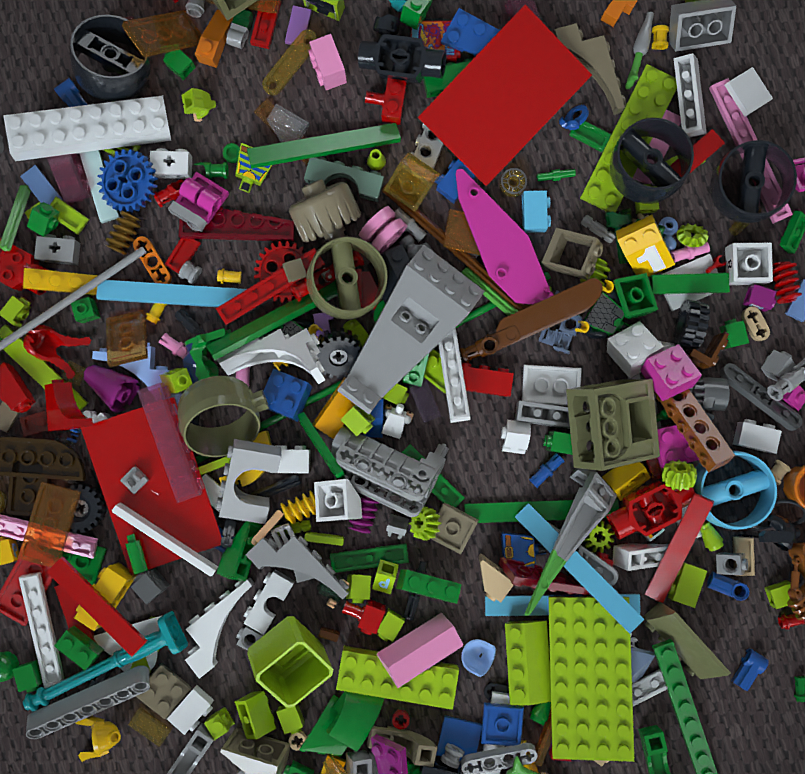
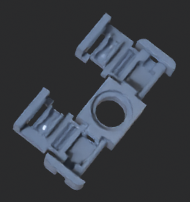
(560, 338)

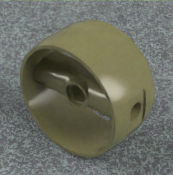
(344, 265)

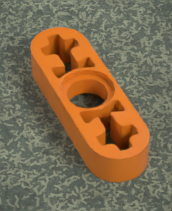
(149, 246)

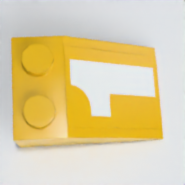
(645, 247)

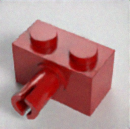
(391, 100)
(368, 616)

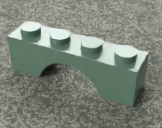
(367, 183)

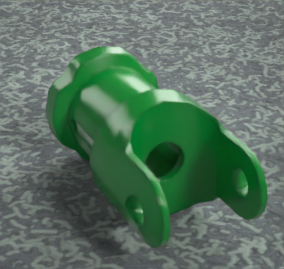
(215, 170)

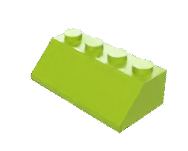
(528, 662)

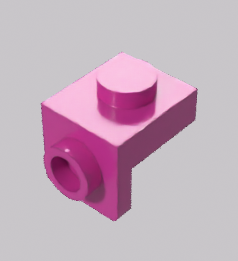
(795, 398)

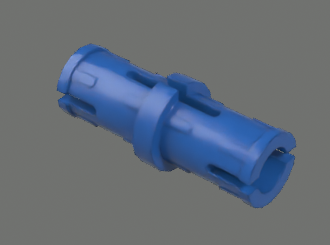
(546, 470)

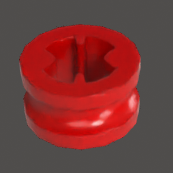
(396, 723)

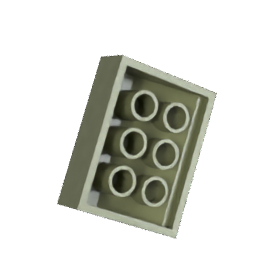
(689, 647)

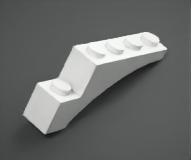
(208, 627)

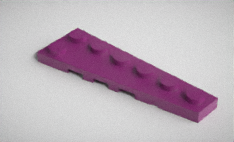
(389, 756)

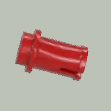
(788, 621)

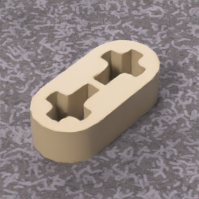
(759, 321)

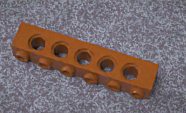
(697, 421)

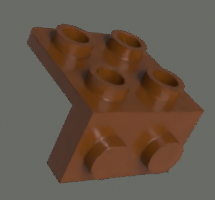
(710, 356)

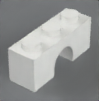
(259, 616)

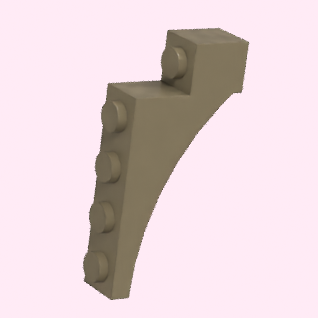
(596, 59)

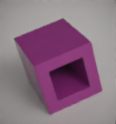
(760, 297)

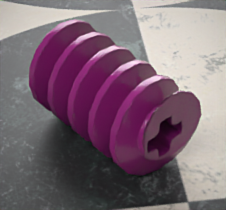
(367, 506)

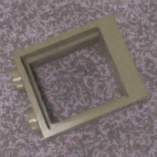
(557, 247)

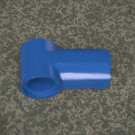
(70, 94)
(727, 585)
(751, 666)

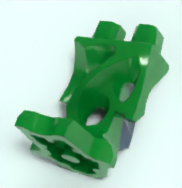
(196, 358)

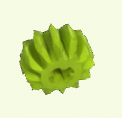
(679, 475)
(425, 524)
(603, 530)

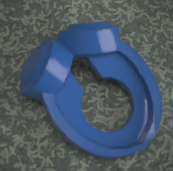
(568, 121)

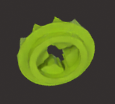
(684, 235)

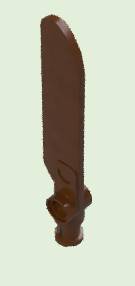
(537, 318)

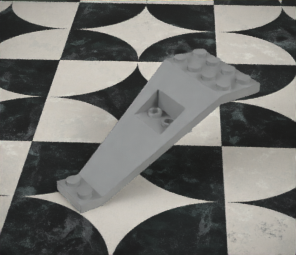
(418, 315)

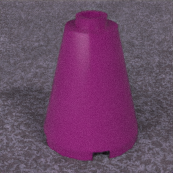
(111, 386)

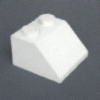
(336, 501)

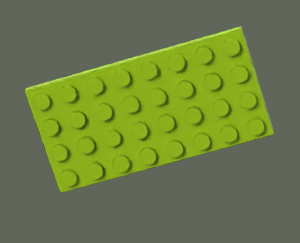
(589, 682)

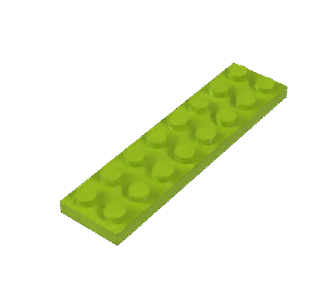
(647, 100)

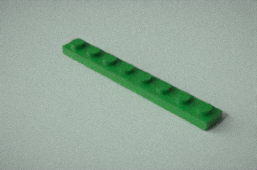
(684, 707)

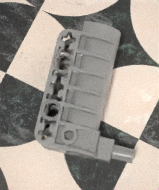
(388, 470)

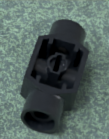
(402, 58)

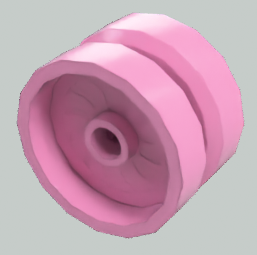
(383, 229)

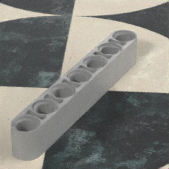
(88, 702)

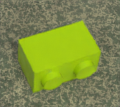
(687, 585)
(255, 715)

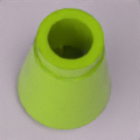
(376, 164)
(711, 537)

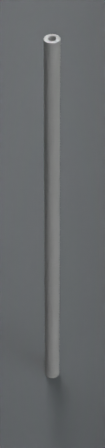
(72, 297)

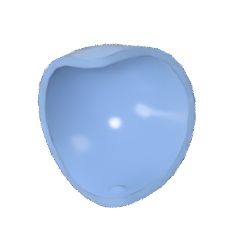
(471, 658)

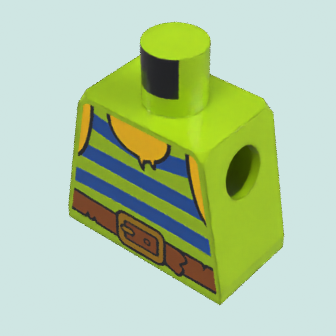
(248, 175)

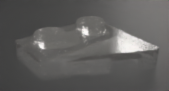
(286, 124)

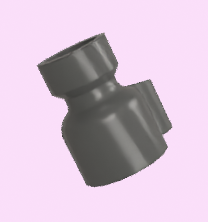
(409, 246)

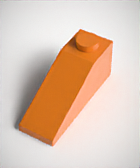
(213, 40)

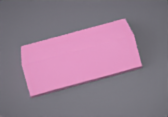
(420, 649)

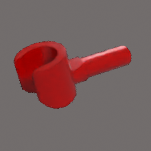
(716, 264)

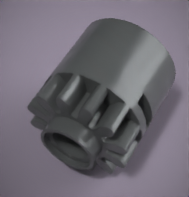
(712, 393)

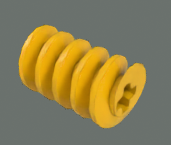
(300, 508)

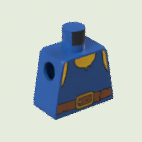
(521, 548)

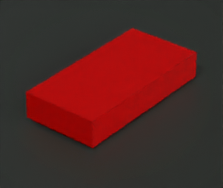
(182, 252)

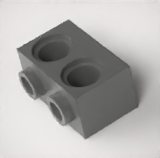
(149, 585)

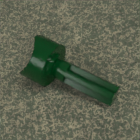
(618, 222)

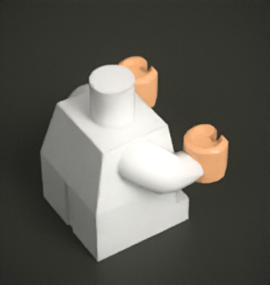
(395, 420)

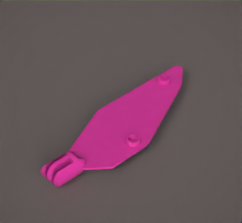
(502, 245)

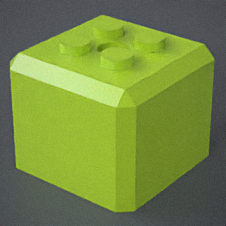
(289, 662)

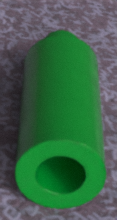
(136, 554)

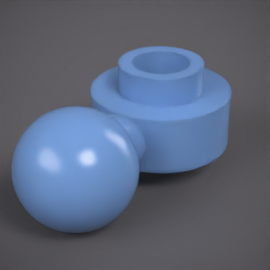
(669, 232)

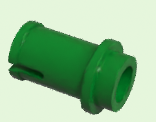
(799, 688)

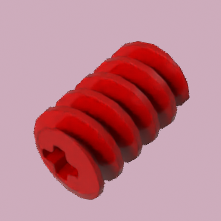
(785, 282)

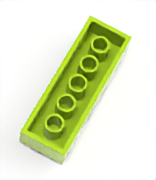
(365, 674)

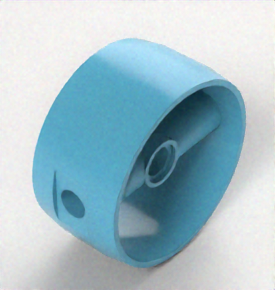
(749, 483)

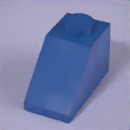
(377, 413)

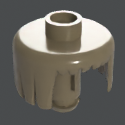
(323, 210)

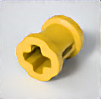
(660, 37)

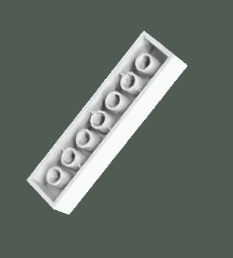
(87, 128)

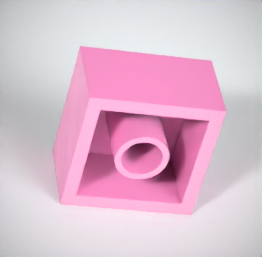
(327, 62)

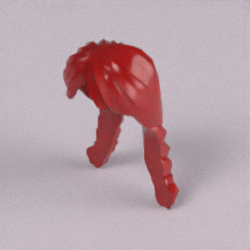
(42, 344)

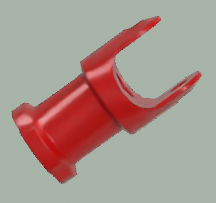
(168, 194)

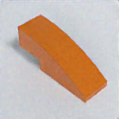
(615, 9)

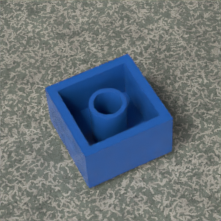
(286, 394)

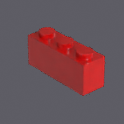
(487, 381)

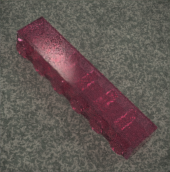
(170, 443)

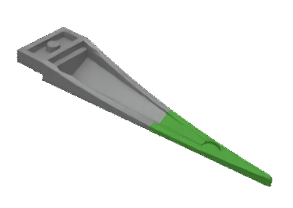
(587, 510)

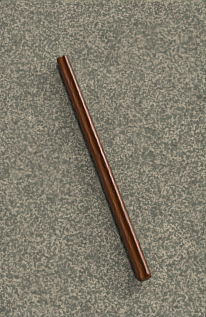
(465, 257)

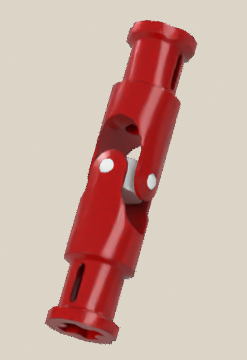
(327, 274)

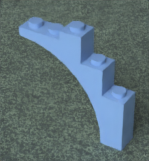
(142, 369)

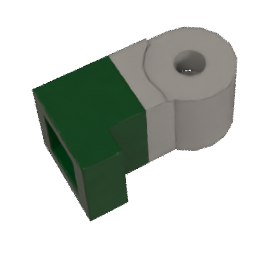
(240, 29)

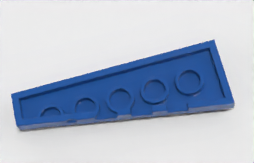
(468, 33)

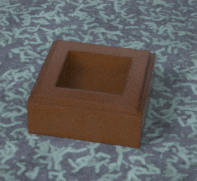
(329, 634)

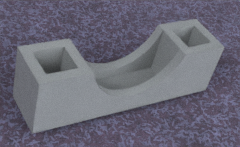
(193, 751)

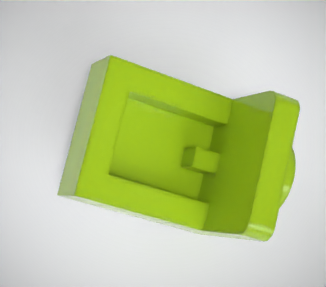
(357, 329)

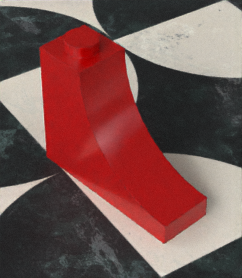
(13, 389)
(62, 407)

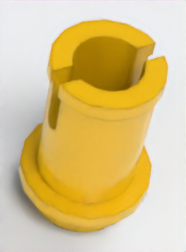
(229, 276)
(155, 312)

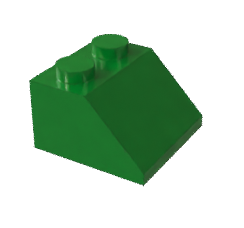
(635, 296)

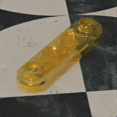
(288, 63)

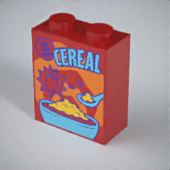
(432, 34)

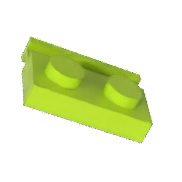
(434, 370)

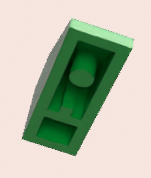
(234, 562)

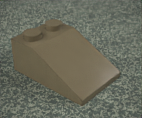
(256, 755)

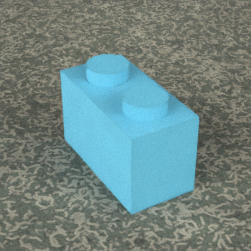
(535, 211)

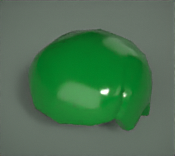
(7, 662)

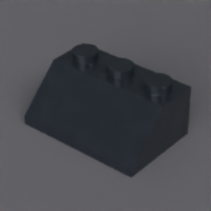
(396, 261)

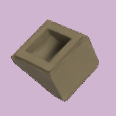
(294, 270)

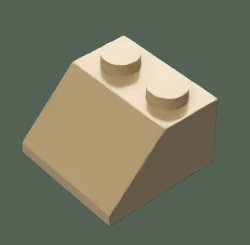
(494, 580)

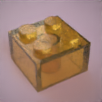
(411, 181)

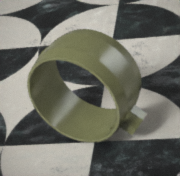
(217, 392)

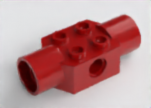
(12, 268)
(649, 510)

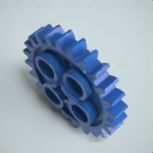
(113, 174)

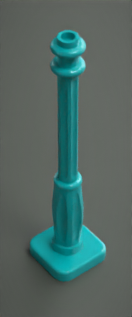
(168, 634)

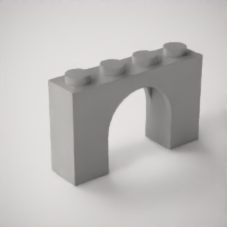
(246, 457)

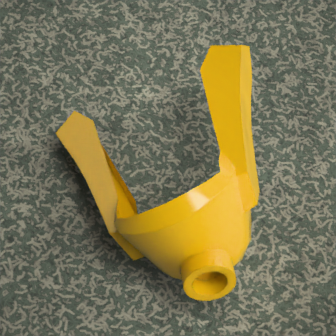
(104, 736)

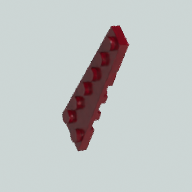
(241, 226)
(528, 576)

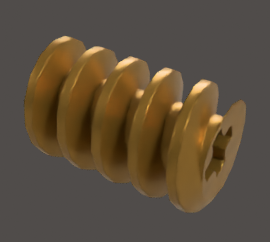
(123, 232)

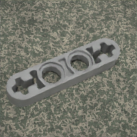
(498, 755)

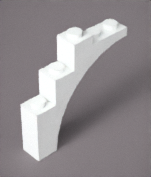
(297, 350)

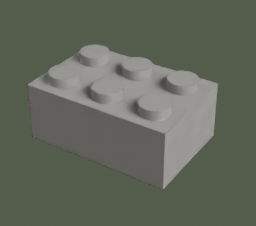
(701, 24)

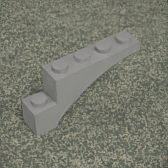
(298, 557)

